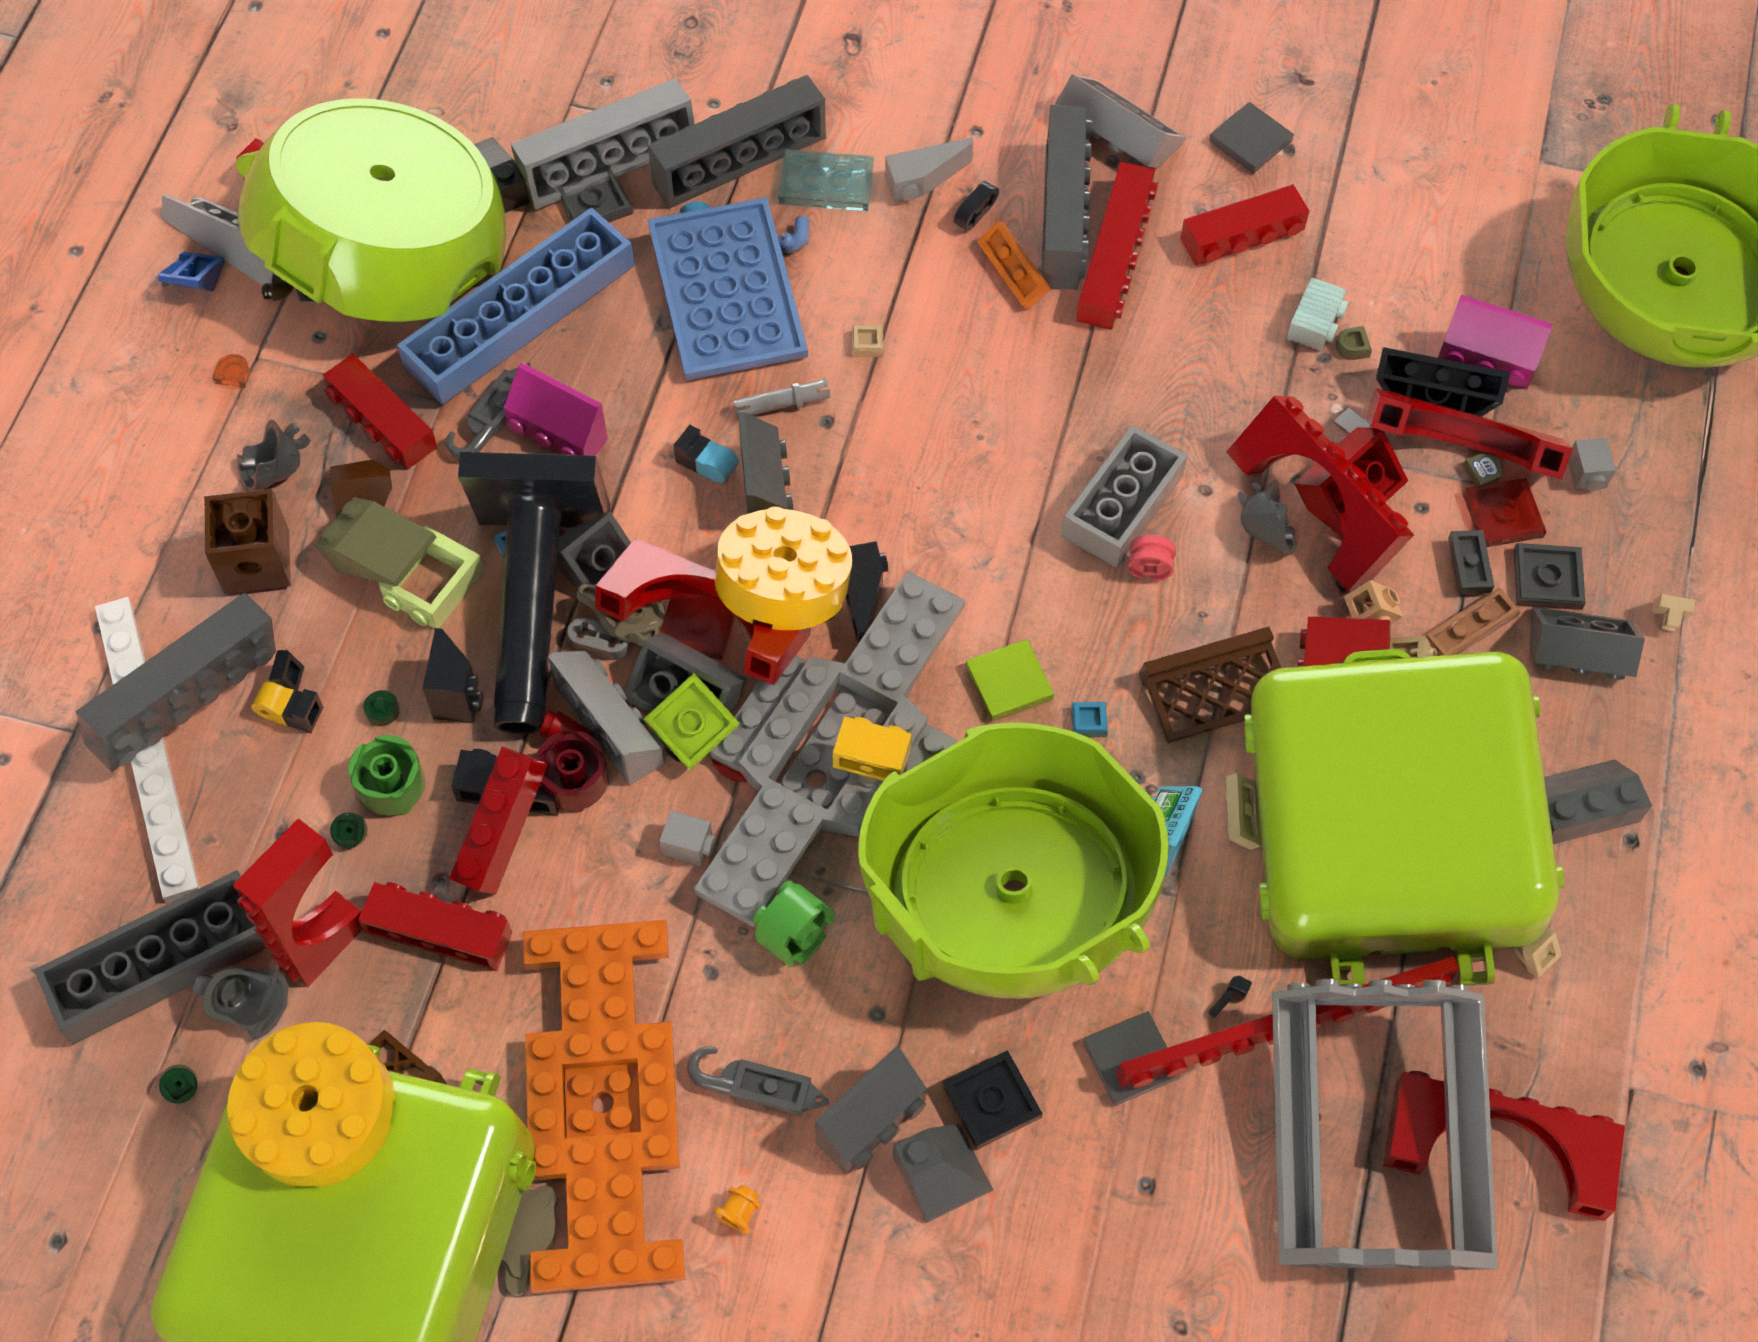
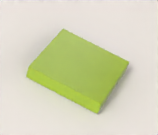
(1009, 680)
(692, 721)

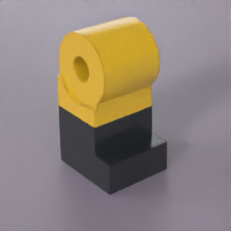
(288, 706)

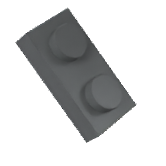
(1471, 562)

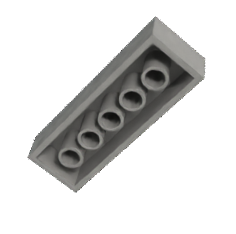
(604, 137)

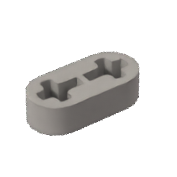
(597, 641)

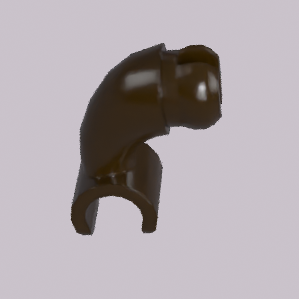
(277, 290)

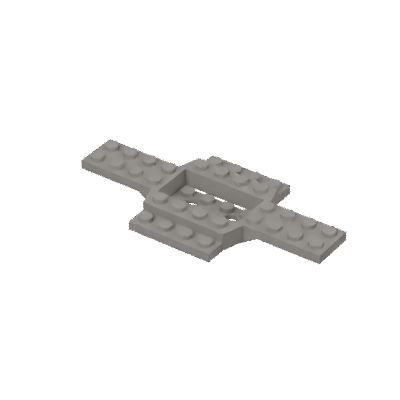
(777, 718)

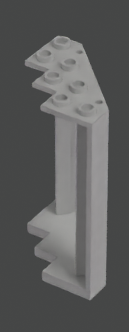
(1466, 1126)

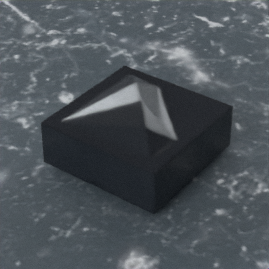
(286, 670)

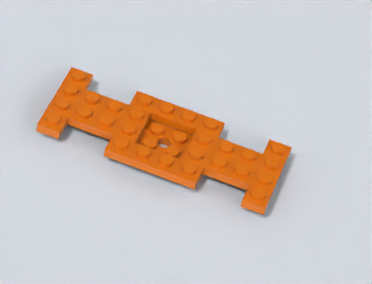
(608, 1150)

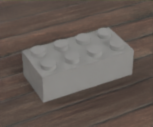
(1123, 496)

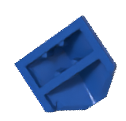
(193, 271)

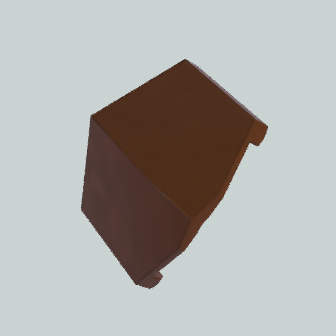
(360, 480)

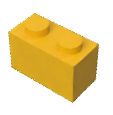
(871, 748)

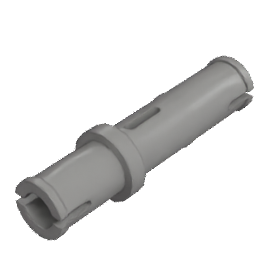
(783, 398)

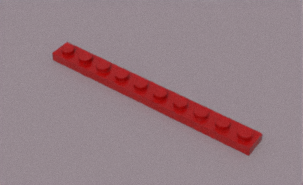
(1245, 1036)

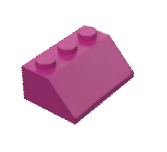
(1495, 339)
(554, 414)

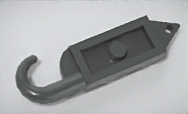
(487, 415)
(758, 1084)

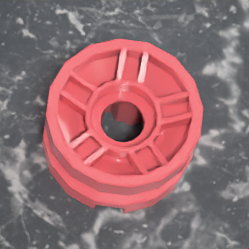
(1152, 557)

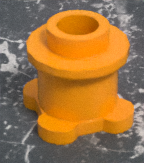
(739, 1208)

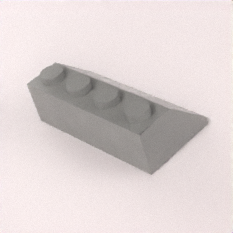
(1121, 122)
(605, 712)

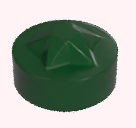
(381, 707)
(348, 830)
(178, 1084)

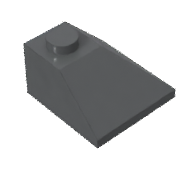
(591, 549)
(940, 1170)

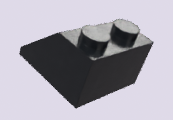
(450, 682)

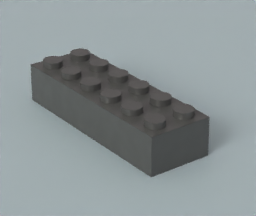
(737, 141)
(1066, 197)
(177, 682)
(148, 959)

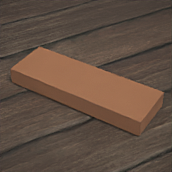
(1473, 624)

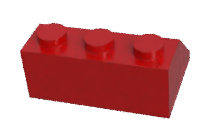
(1373, 455)

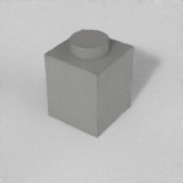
(1591, 464)
(687, 838)

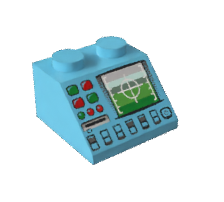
(1179, 810)

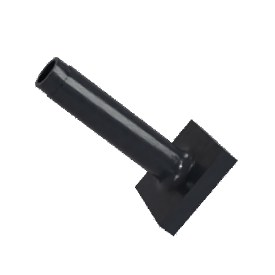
(533, 500)

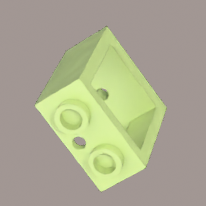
(453, 554)

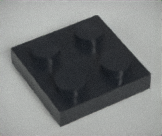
(992, 1099)

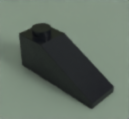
(506, 173)
(865, 585)
(472, 777)

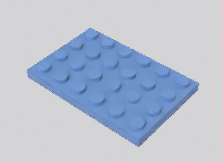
(727, 288)

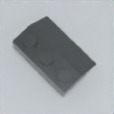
(762, 465)
(1585, 642)
(668, 663)
(1594, 800)
(871, 1112)

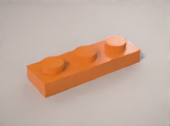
(1013, 265)

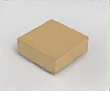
(867, 340)

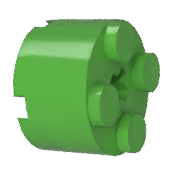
(387, 775)
(793, 924)

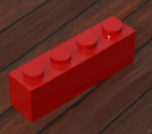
(1244, 224)
(379, 411)
(498, 821)
(436, 925)

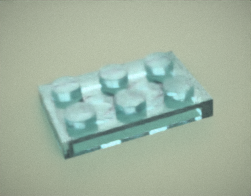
(826, 180)

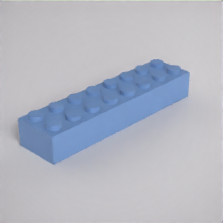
(516, 305)

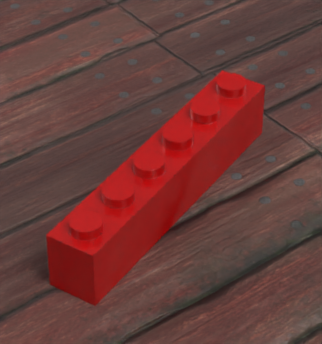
(1116, 245)

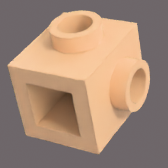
(1374, 602)

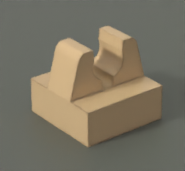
(1672, 610)
(1540, 954)

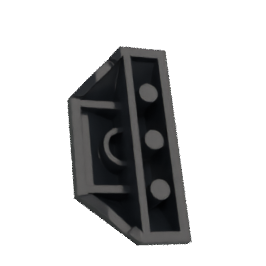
(1442, 381)

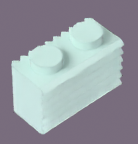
(1316, 314)

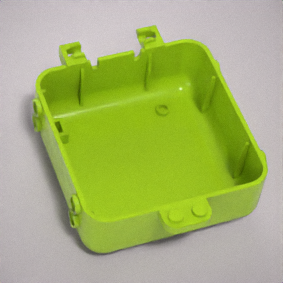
(1402, 809)
(370, 1259)

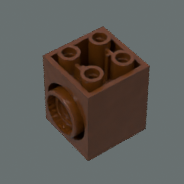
(247, 541)

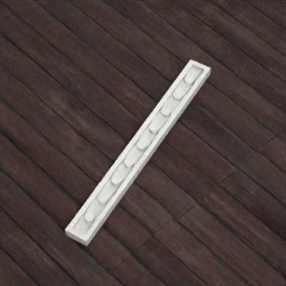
(151, 765)

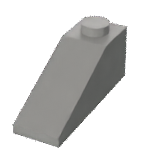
(921, 170)

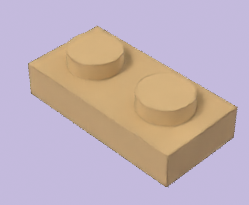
(1243, 811)

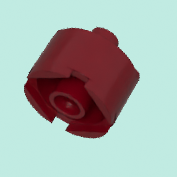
(574, 770)

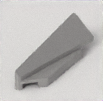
(217, 231)

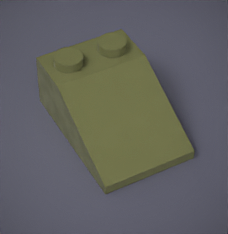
(373, 542)

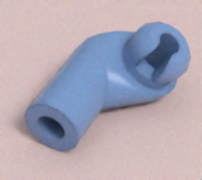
(798, 239)

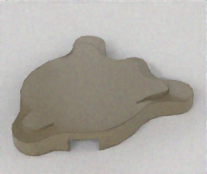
(636, 628)
(531, 1231)

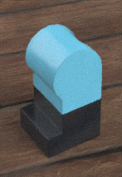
(704, 455)

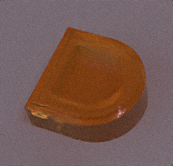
(232, 371)

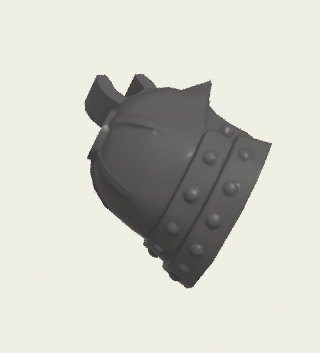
(271, 459)
(1266, 518)
(244, 998)

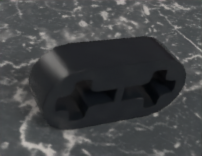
(976, 205)

